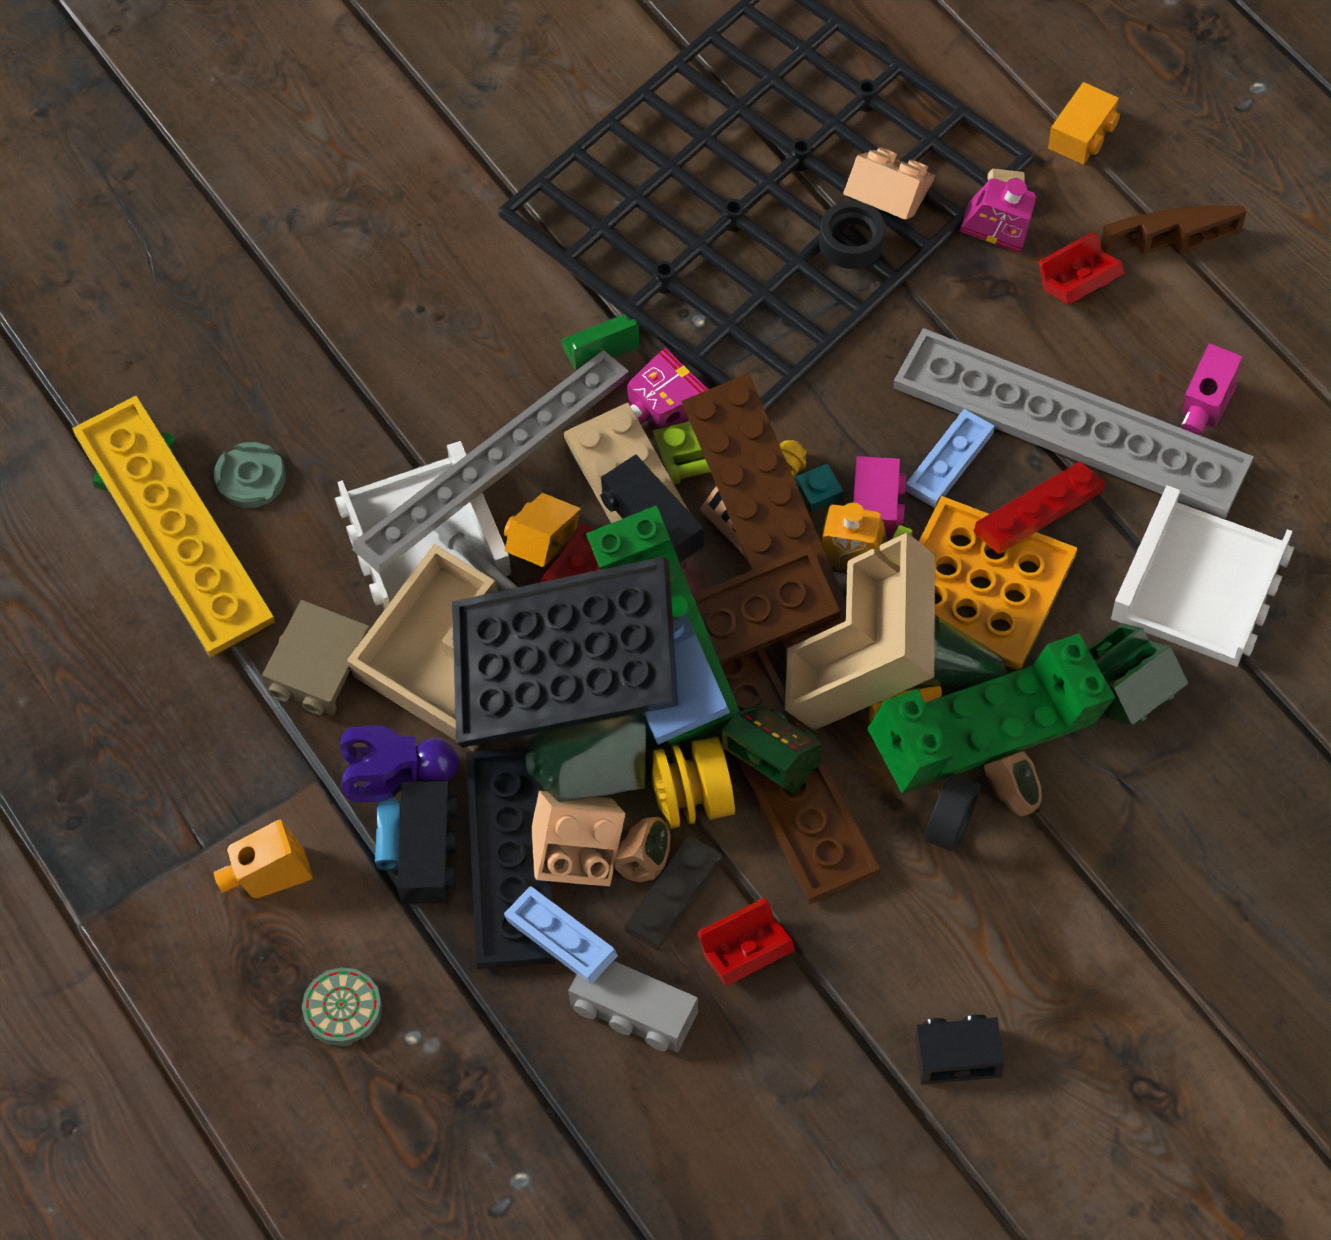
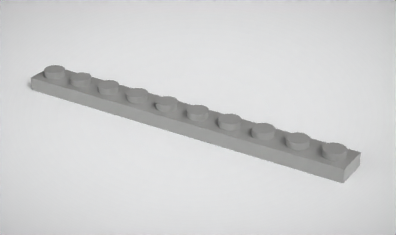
(489, 462)

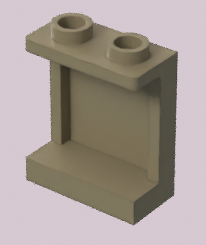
(313, 658)

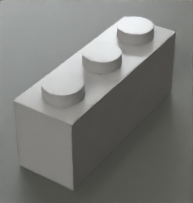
(636, 1005)

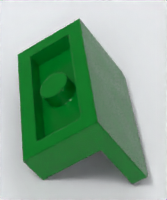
(613, 336)

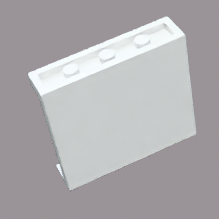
(375, 501)
(1201, 580)

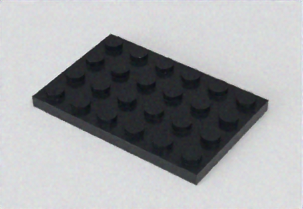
(564, 653)

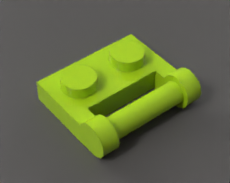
(678, 445)

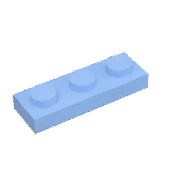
(949, 458)
(560, 935)

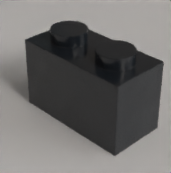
(959, 1049)

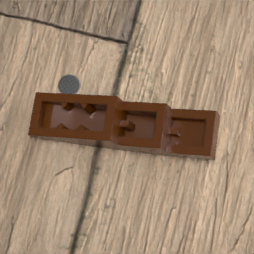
(1182, 227)

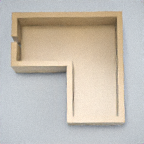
(411, 643)
(881, 644)

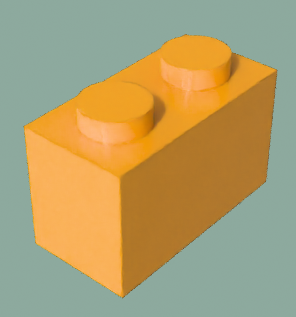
(1084, 123)
(541, 529)

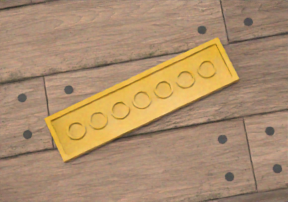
(173, 526)

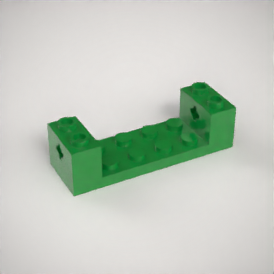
(645, 538)
(991, 717)

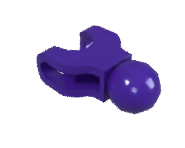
(390, 761)

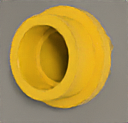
(794, 455)

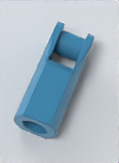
(388, 834)

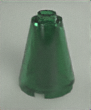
(961, 659)

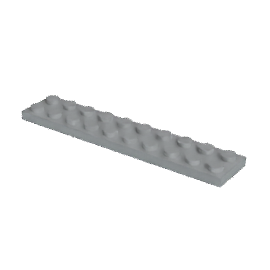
(1074, 422)

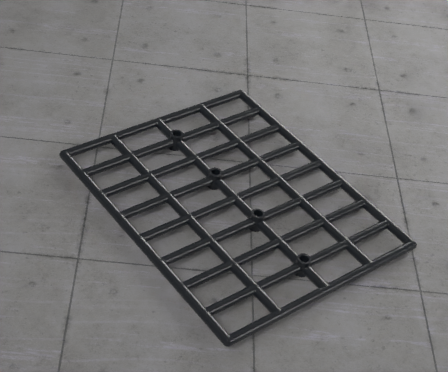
(733, 210)

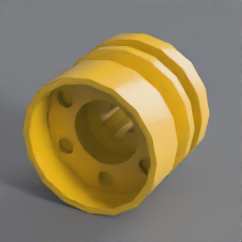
(693, 782)

